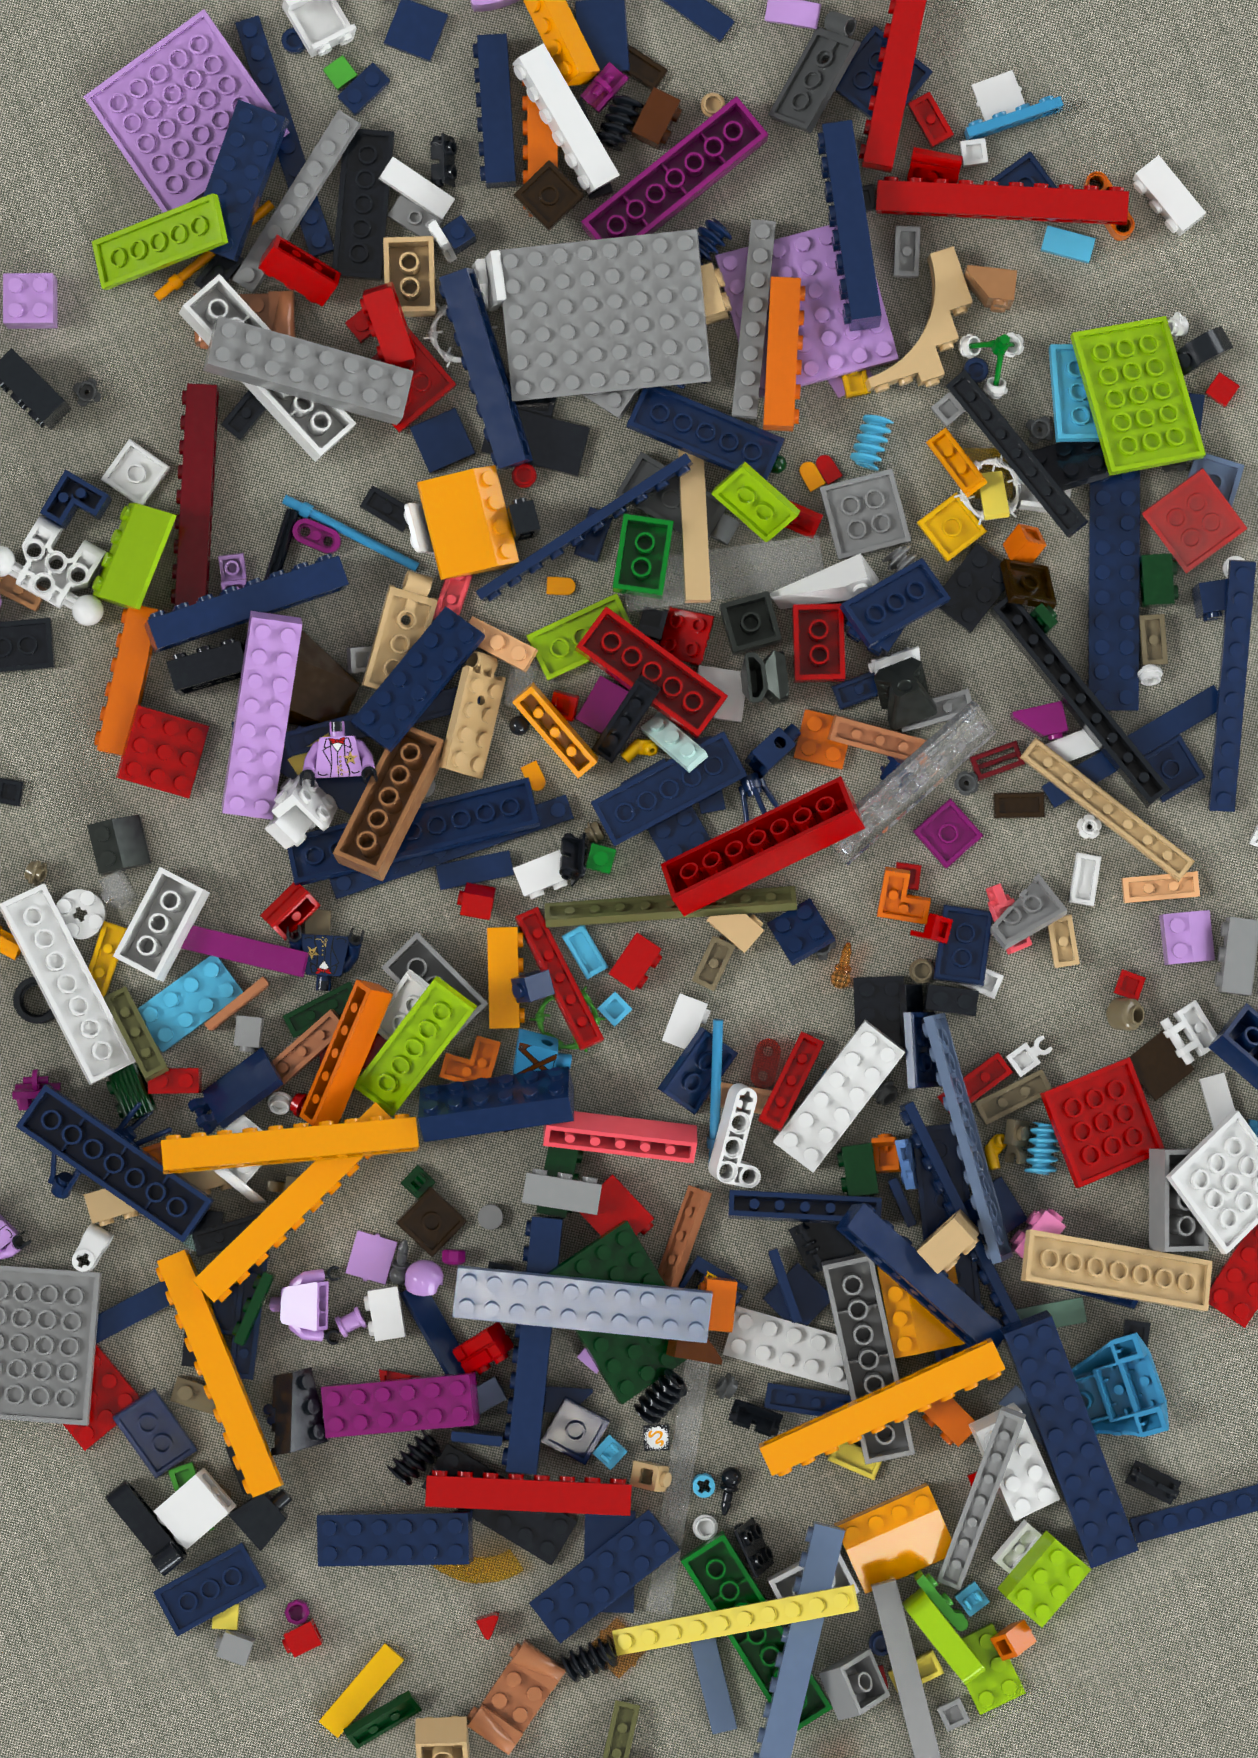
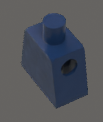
(767, 755)

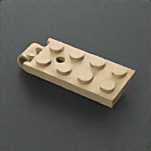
(392, 636)
(470, 722)

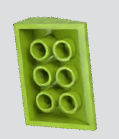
(133, 555)

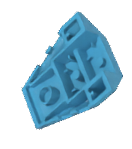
(1123, 1389)

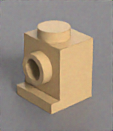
(650, 1476)

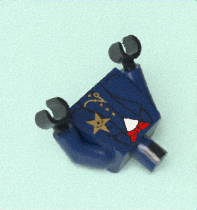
(327, 954)

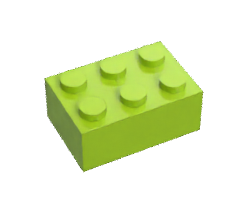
(1044, 1579)

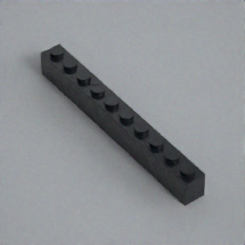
(1080, 701)

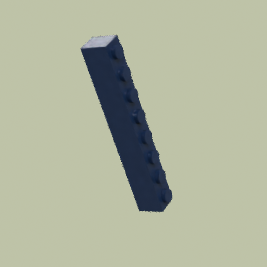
(485, 369)
(908, 1269)

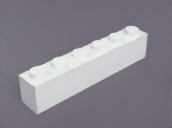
(565, 118)

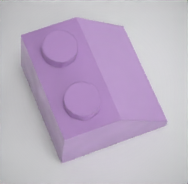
(1187, 937)

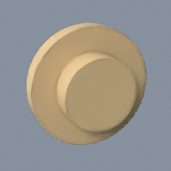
(711, 104)

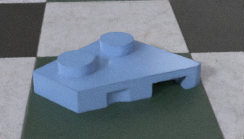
(907, 1163)

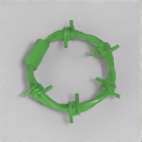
(539, 1017)

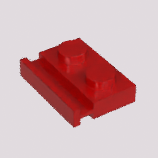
(934, 165)

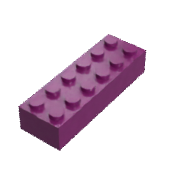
(400, 1405)

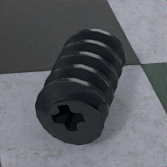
(617, 121)
(661, 1398)
(415, 1458)
(590, 1660)

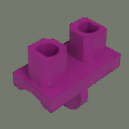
(604, 87)
(29, 1089)

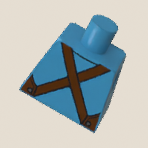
(538, 1053)

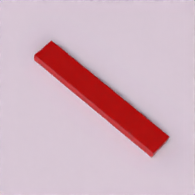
(565, 987)

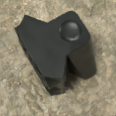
(765, 677)
(904, 693)

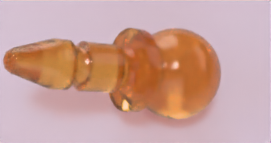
(840, 977)

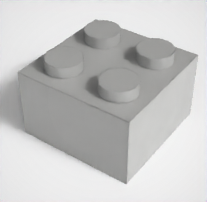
(854, 1684)

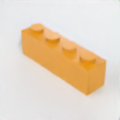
(563, 40)
(555, 730)
(502, 966)

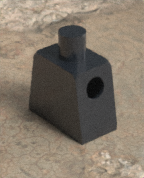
(262, 1517)

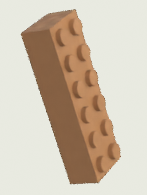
(390, 804)

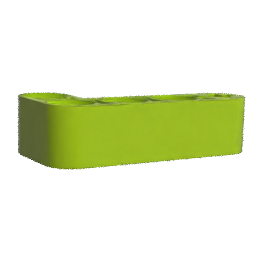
(943, 1636)

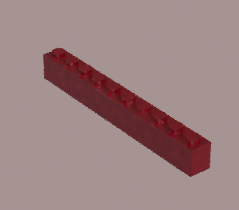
(196, 493)

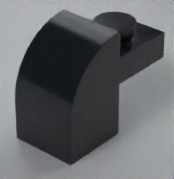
(1203, 349)

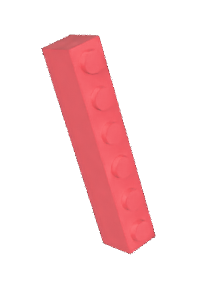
(624, 1137)

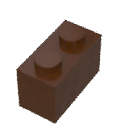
(656, 118)

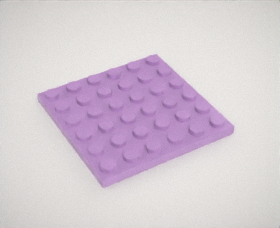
(175, 109)
(827, 343)

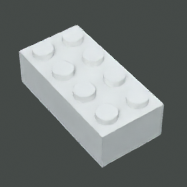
(161, 924)
(1026, 1479)

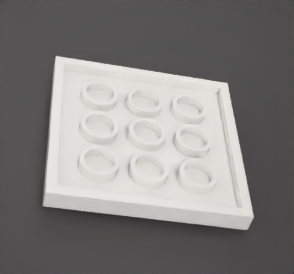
(1222, 1182)

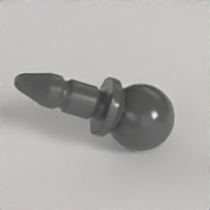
(398, 1272)

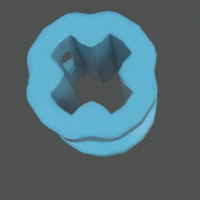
(702, 1477)

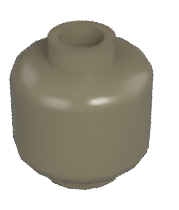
(1125, 1014)

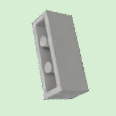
(1237, 956)
(562, 1191)

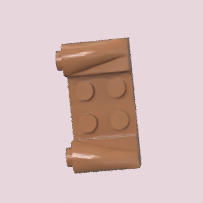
(273, 308)
(515, 1696)

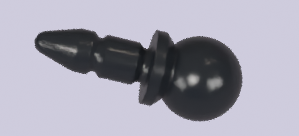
(519, 725)
(731, 1478)

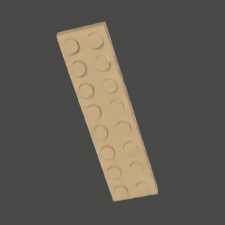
(1116, 1270)

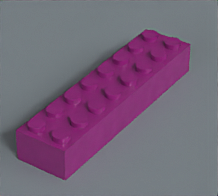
(679, 175)

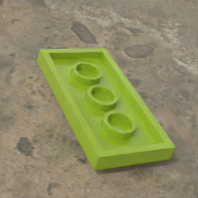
(559, 640)

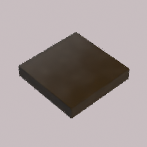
(549, 195)
(1028, 583)
(1159, 1066)
(431, 1221)

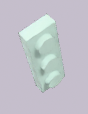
(674, 742)

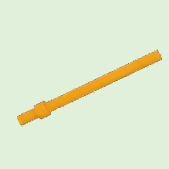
(175, 282)

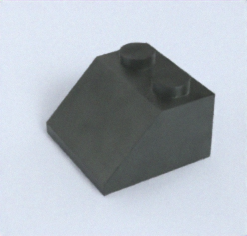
(119, 844)

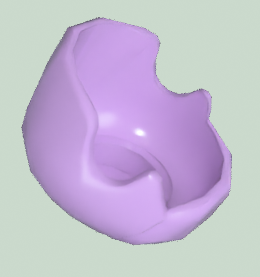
(423, 1278)

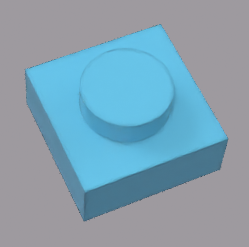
(614, 1009)

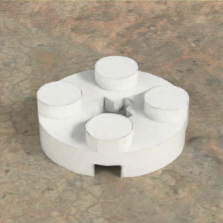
(86, 901)

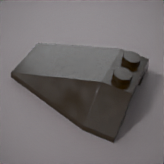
(320, 686)

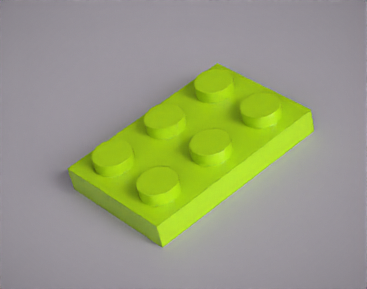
(755, 502)
(999, 1680)

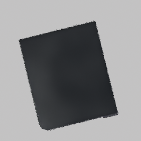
(653, 623)

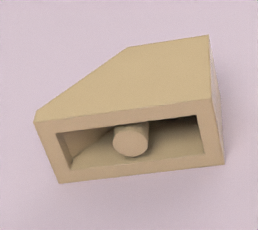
(738, 929)

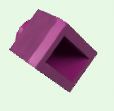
(1043, 720)

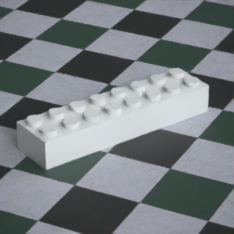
(308, 422)

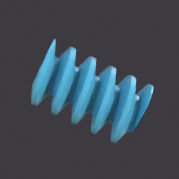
(870, 441)
(1042, 1150)

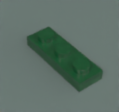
(1044, 617)
(309, 1013)
(252, 1307)
(382, 1719)

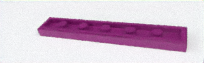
(246, 951)

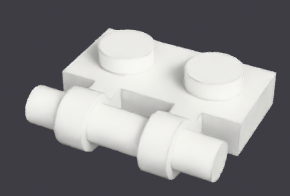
(1196, 1028)

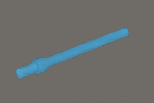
(307, 511)
(716, 1071)

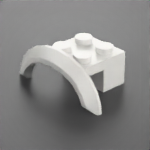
(240, 1176)

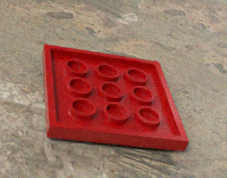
(1102, 1122)

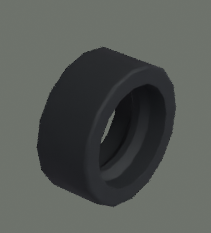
(19, 1004)

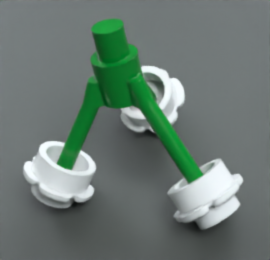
(1005, 344)

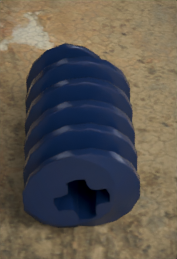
(711, 237)

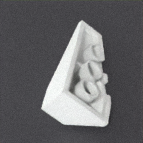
(828, 585)

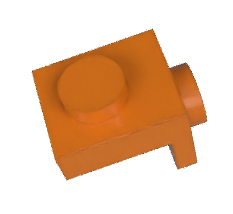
(885, 1154)

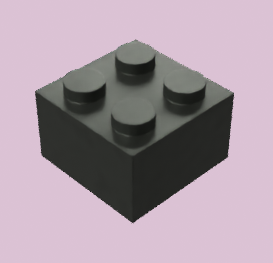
(750, 623)

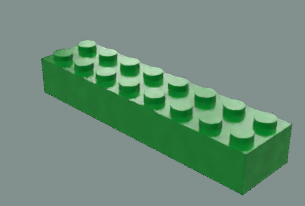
(727, 1584)

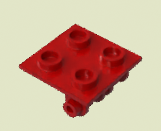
(686, 635)

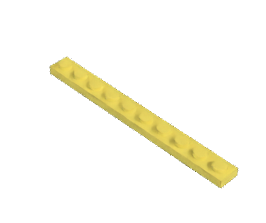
(735, 1620)

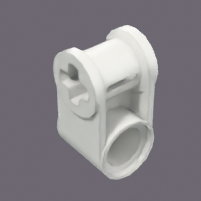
(94, 1243)

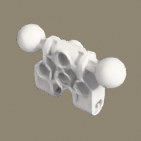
(88, 559)

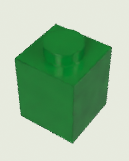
(600, 859)

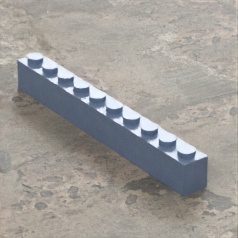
(800, 1646)

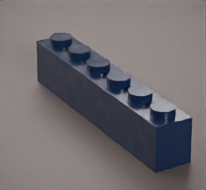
(496, 111)
(794, 1206)

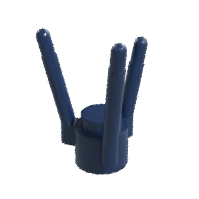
(753, 786)
(129, 1133)
(62, 1183)

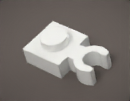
(1025, 1058)

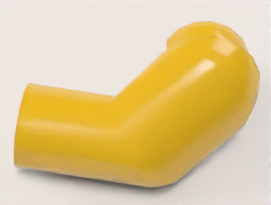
(639, 747)
(993, 1149)

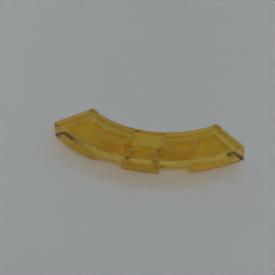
(485, 1569)

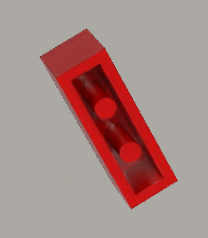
(299, 270)
(388, 324)

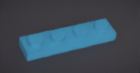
(1023, 114)

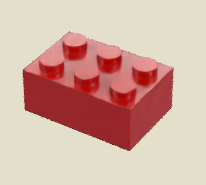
(818, 643)

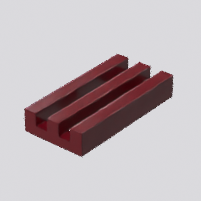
(976, 768)

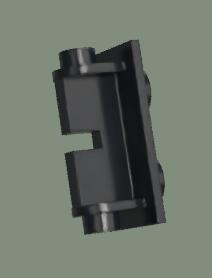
(443, 149)
(573, 866)
(745, 1414)
(1153, 1482)

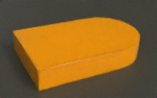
(811, 476)
(560, 586)
(535, 775)

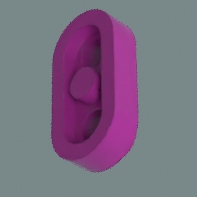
(317, 536)

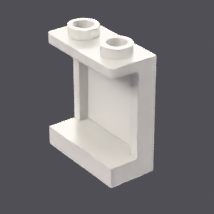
(319, 24)
(194, 1508)

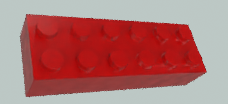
(627, 653)

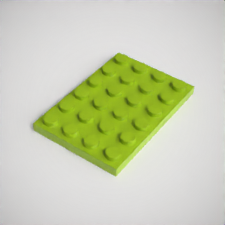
(1137, 395)

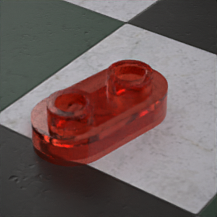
(765, 1063)

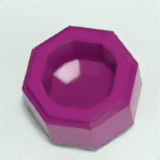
(453, 1256)
(297, 1611)

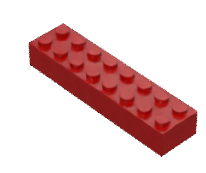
(762, 846)
(528, 1495)

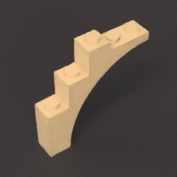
(948, 297)

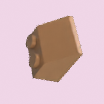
(992, 286)

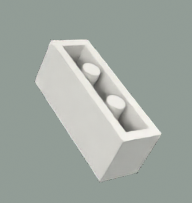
(1168, 196)

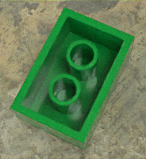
(643, 556)

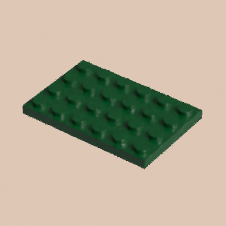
(623, 1360)

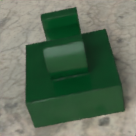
(418, 1181)

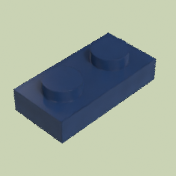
(363, 89)

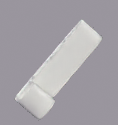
(739, 1135)

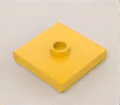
(951, 527)

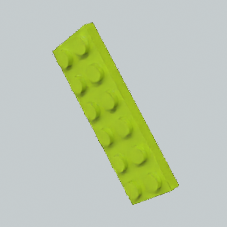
(160, 241)
(415, 1045)

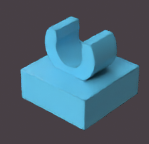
(609, 1451)
(972, 1598)

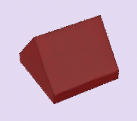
(487, 1623)

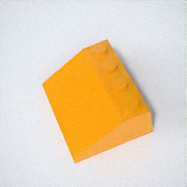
(468, 522)
(910, 1324)
(895, 1537)

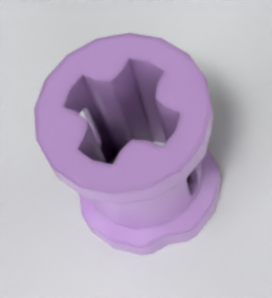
(350, 1322)

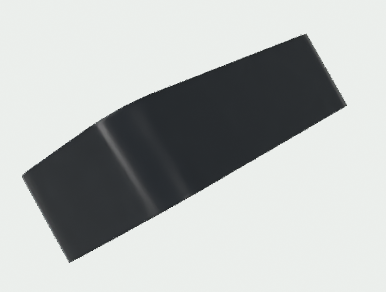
(144, 1524)

